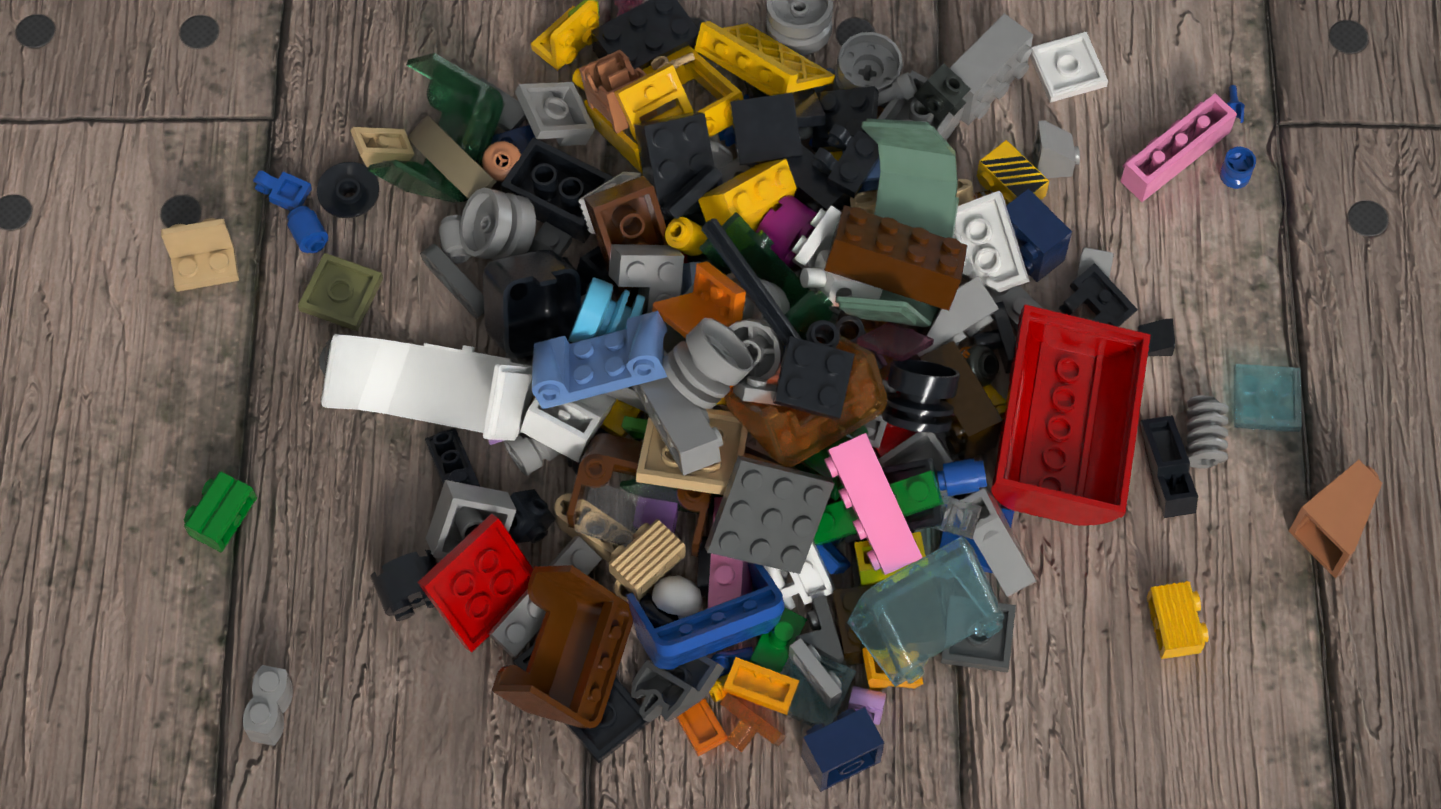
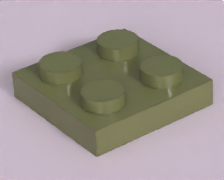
(340, 292)

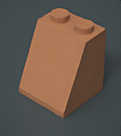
(1337, 516)

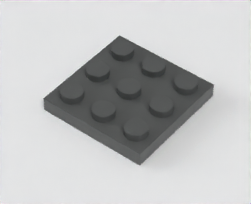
(769, 514)

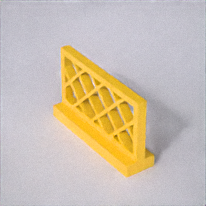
(759, 59)

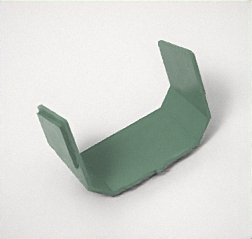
(916, 190)

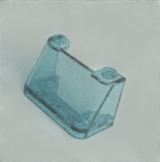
(926, 611)

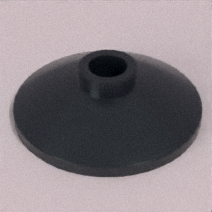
(344, 179)

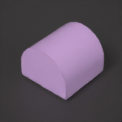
(870, 699)

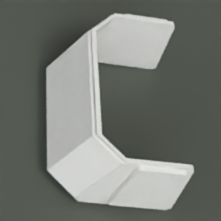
(428, 384)

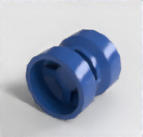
(1237, 167)

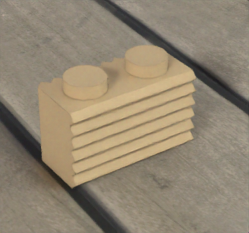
(646, 557)

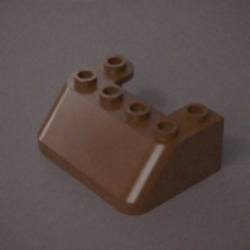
(574, 650)

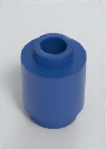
(307, 229)
(962, 477)

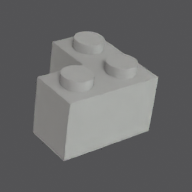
(651, 268)

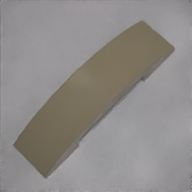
(449, 157)

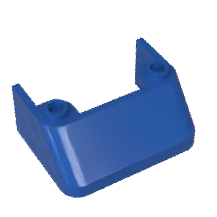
(711, 628)

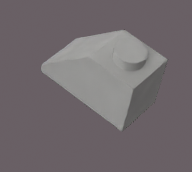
(1054, 151)

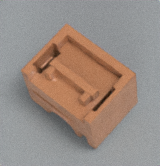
(603, 79)

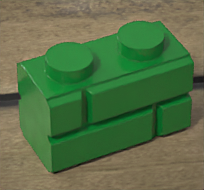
(219, 511)

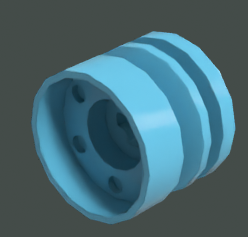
(602, 315)

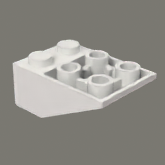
(568, 425)

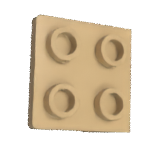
(201, 254)

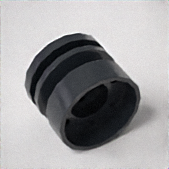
(919, 397)

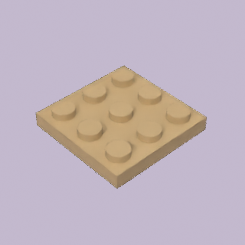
(659, 468)

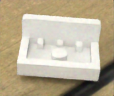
(819, 240)

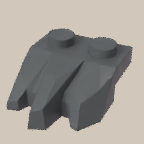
(673, 690)

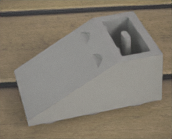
(968, 314)

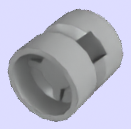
(529, 453)

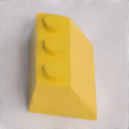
(750, 193)

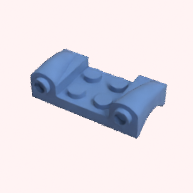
(599, 364)

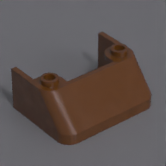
(619, 454)

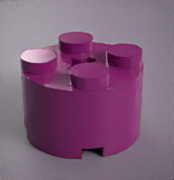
(787, 227)

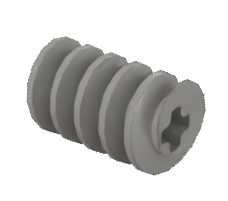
(1206, 431)

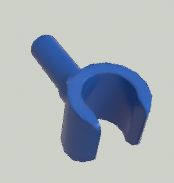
(1234, 103)

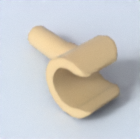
(662, 61)

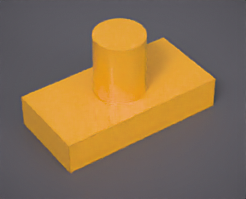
(761, 686)

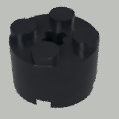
(399, 587)

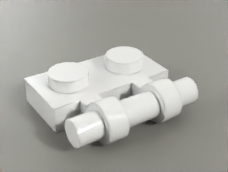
(810, 583)

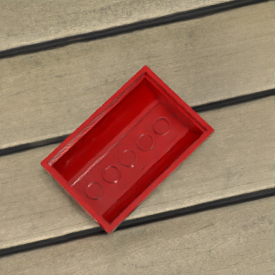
(1070, 418)

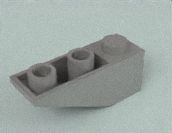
(999, 544)

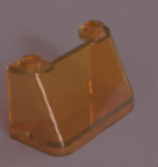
(797, 435)

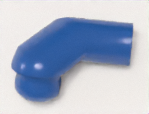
(726, 658)

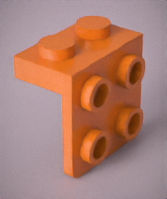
(712, 297)

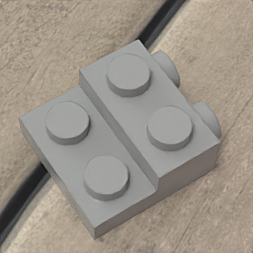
(556, 112)

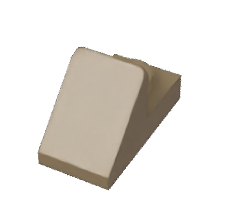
(382, 144)

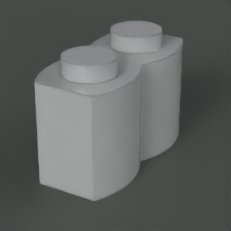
(271, 698)

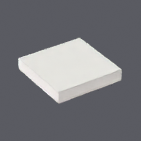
(1068, 67)

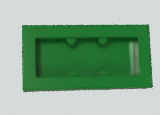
(774, 646)

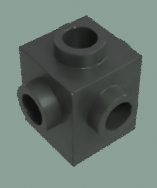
(943, 93)

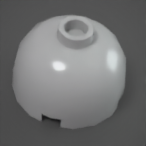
(762, 344)

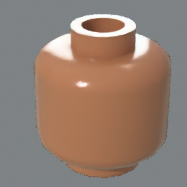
(495, 151)

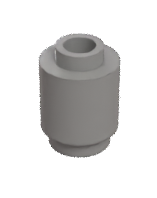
(450, 239)

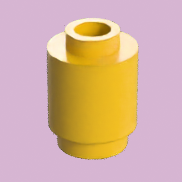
(685, 236)

